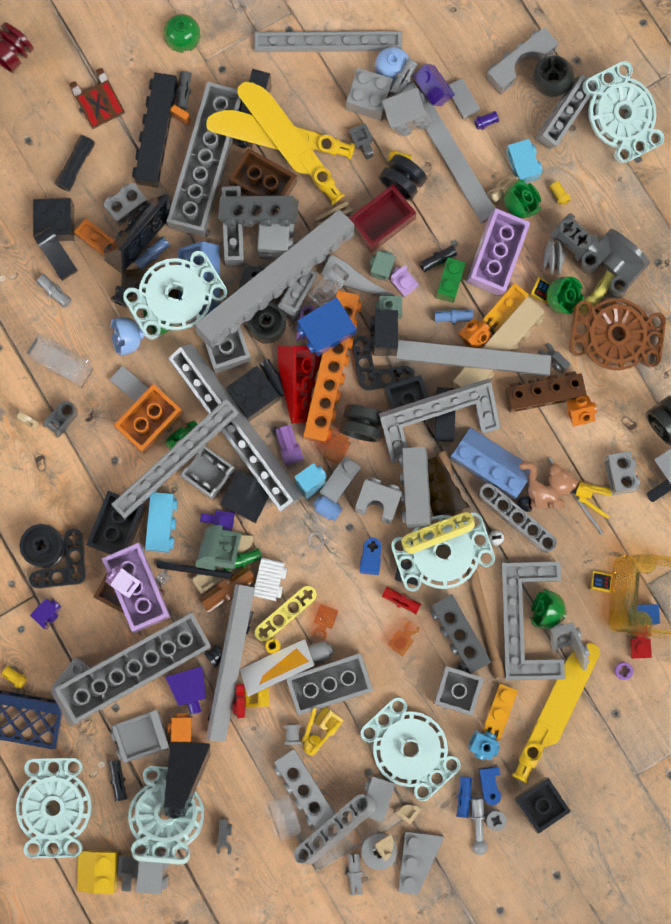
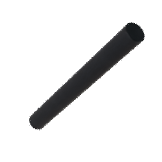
(194, 570)

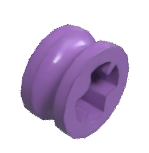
(619, 666)

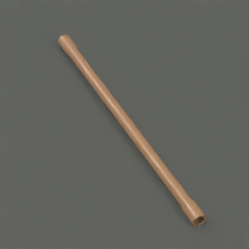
(496, 662)

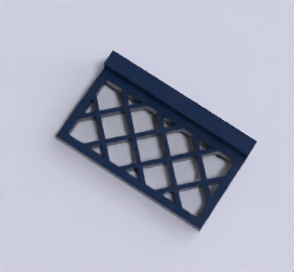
(35, 703)

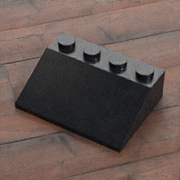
(138, 233)

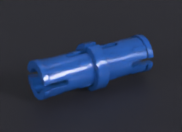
(464, 797)

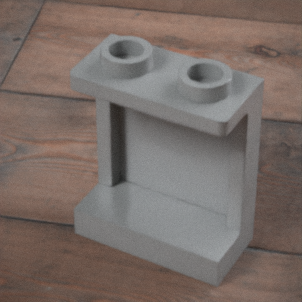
(140, 736)

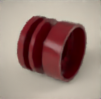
(13, 43)

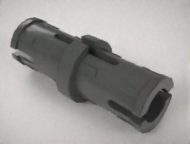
(184, 90)

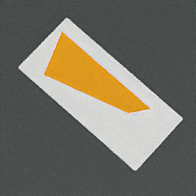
(276, 667)

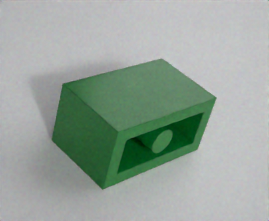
(450, 280)

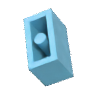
(524, 161)

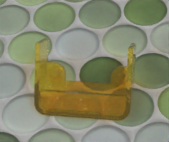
(623, 612)

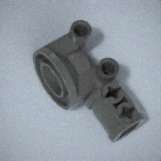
(611, 251)

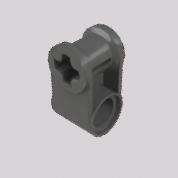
(60, 419)

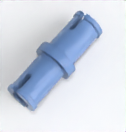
(152, 253)
(453, 315)

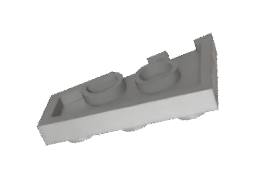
(417, 859)

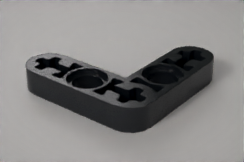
(375, 375)
(66, 572)

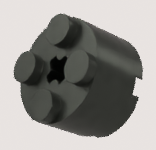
(271, 332)

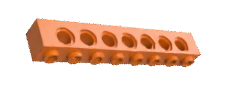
(312, 431)

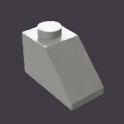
(340, 479)

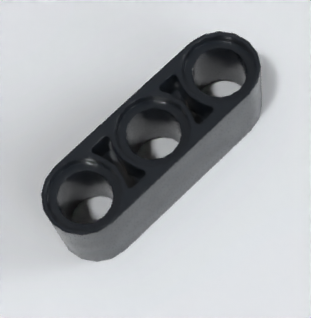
(55, 253)
(444, 423)

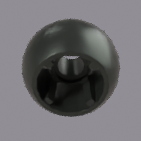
(553, 67)

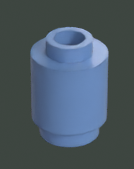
(327, 508)

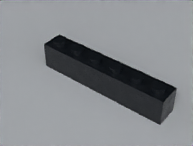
(156, 130)

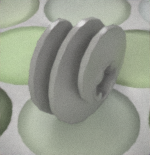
(554, 255)
(371, 859)

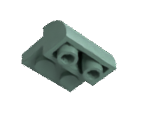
(218, 548)

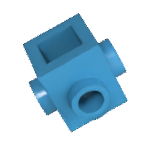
(477, 744)

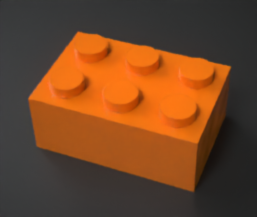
(148, 419)

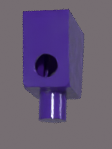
(188, 688)

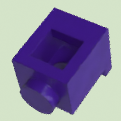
(46, 612)

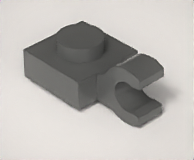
(361, 138)
(558, 362)
(225, 830)
(127, 869)

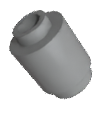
(320, 651)

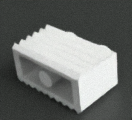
(269, 579)

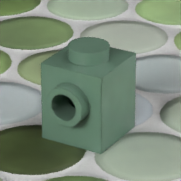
(382, 265)
(390, 303)

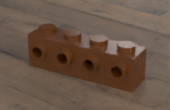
(545, 392)

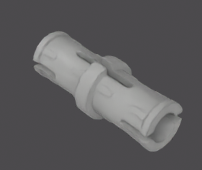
(409, 67)
(54, 291)
(355, 874)

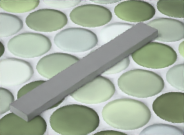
(326, 41)
(458, 165)
(473, 357)
(175, 458)
(230, 663)

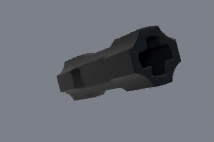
(81, 151)

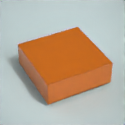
(180, 115)

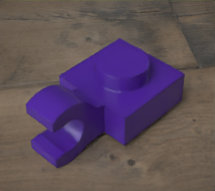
(222, 518)

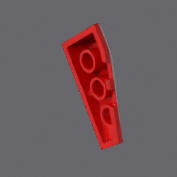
(298, 373)

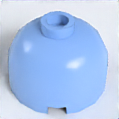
(390, 62)
(126, 335)

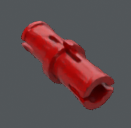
(401, 600)

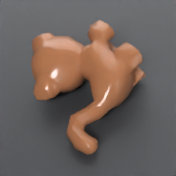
(559, 483)

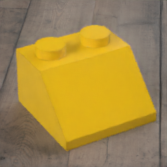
(97, 872)

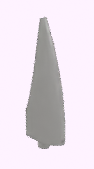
(355, 279)

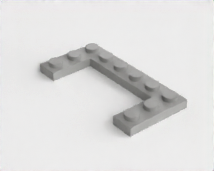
(477, 393)
(515, 664)

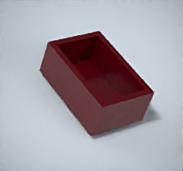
(382, 218)

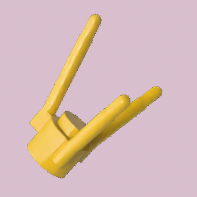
(586, 491)
(313, 743)

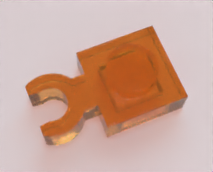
(325, 619)
(401, 640)

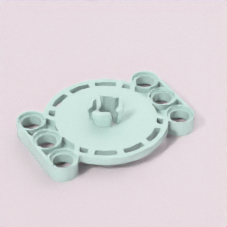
(628, 96)
(170, 310)
(462, 550)
(427, 759)
(37, 817)
(157, 831)

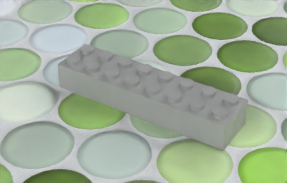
(203, 165)
(130, 669)

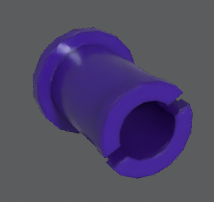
(486, 120)

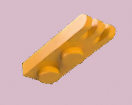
(506, 306)
(500, 710)

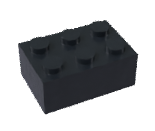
(111, 530)

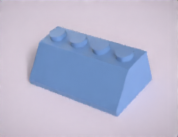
(213, 254)
(491, 463)

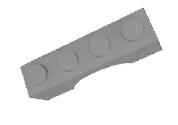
(539, 46)

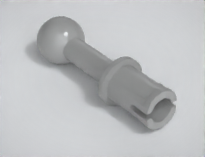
(479, 845)

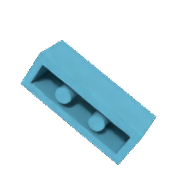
(310, 480)
(161, 523)

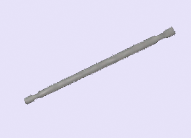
(582, 506)

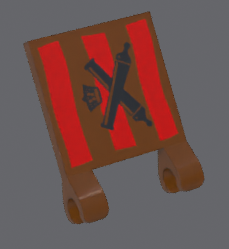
(99, 102)

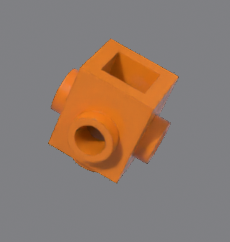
(475, 334)
(581, 410)

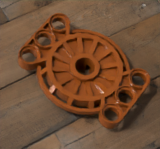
(629, 324)

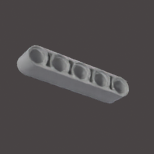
(521, 527)
(343, 828)

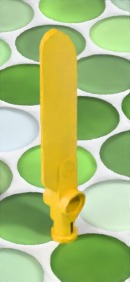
(246, 128)
(286, 137)
(556, 711)

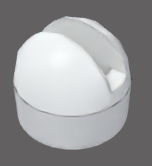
(496, 542)

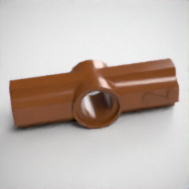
(225, 589)

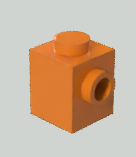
(181, 728)

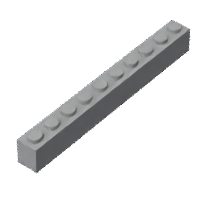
(275, 278)
(239, 430)

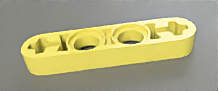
(439, 535)
(283, 610)

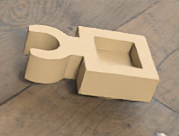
(502, 187)

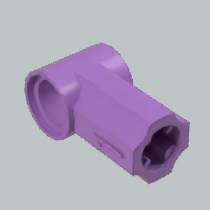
(289, 448)

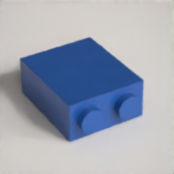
(326, 327)

